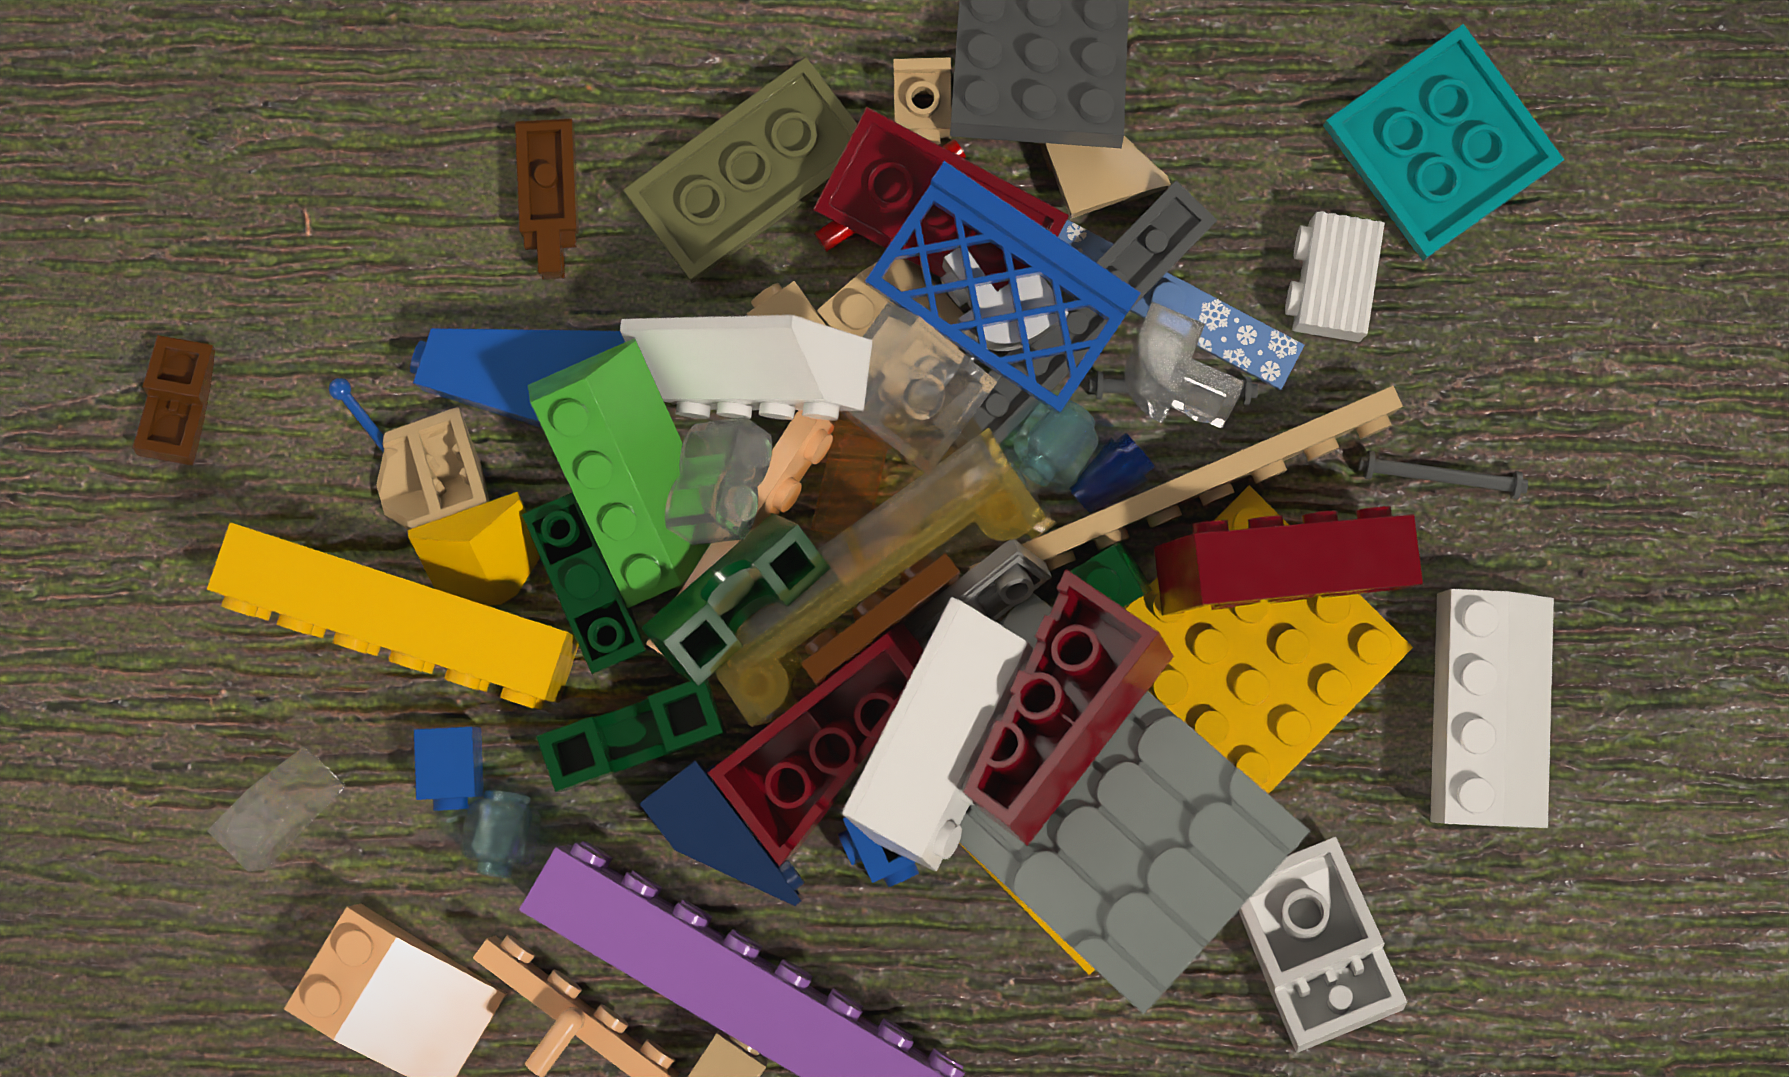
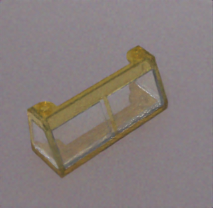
(966, 487)

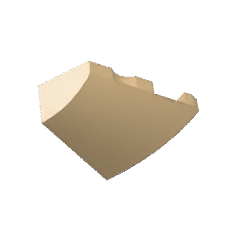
(1102, 175)

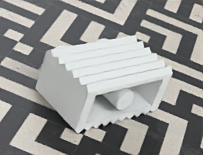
(1336, 276)

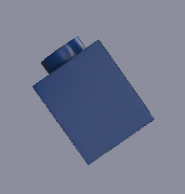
(448, 766)

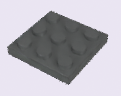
(1041, 71)

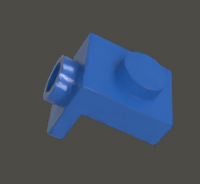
(862, 848)

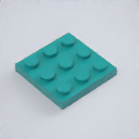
(1443, 142)

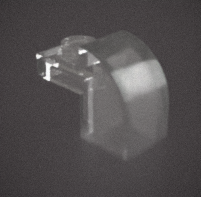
(1165, 376)

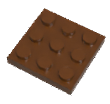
(878, 616)

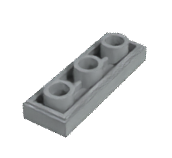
(990, 588)

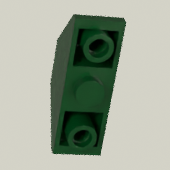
(584, 584)

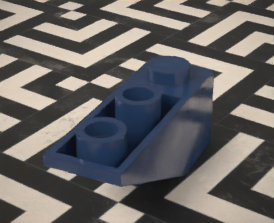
(709, 829)

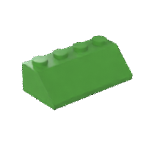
(620, 465)

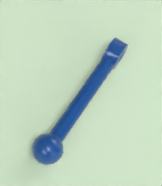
(341, 390)

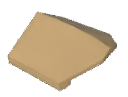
(430, 470)

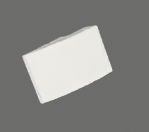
(1320, 947)

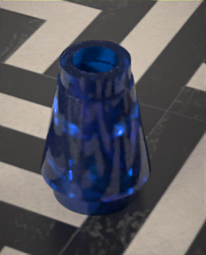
(1112, 473)

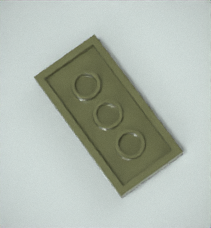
(745, 170)

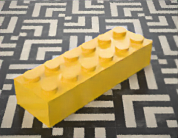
(386, 611)

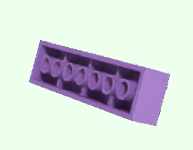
(719, 974)

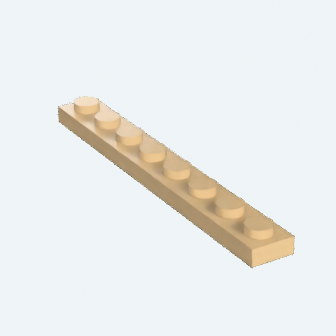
(1215, 479)

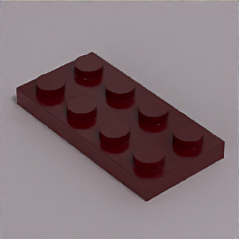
(887, 174)

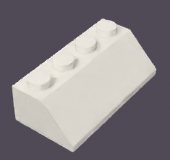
(753, 365)
(1492, 708)
(918, 771)

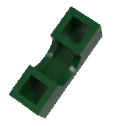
(764, 568)
(631, 735)

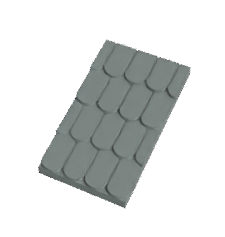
(1143, 848)

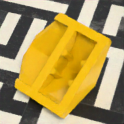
(478, 551)

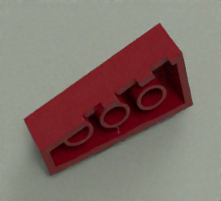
(1288, 560)
(1064, 707)
(812, 752)

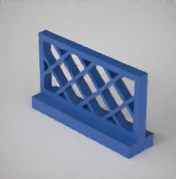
(1030, 245)

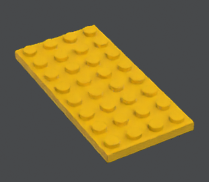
(1263, 675)

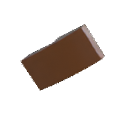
(176, 400)

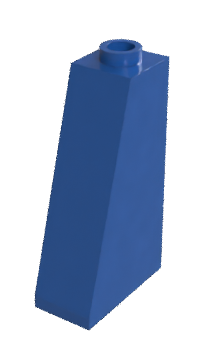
(497, 365)

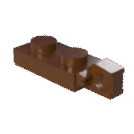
(547, 191)

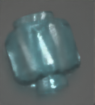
(1055, 444)
(501, 833)

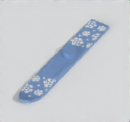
(1226, 332)

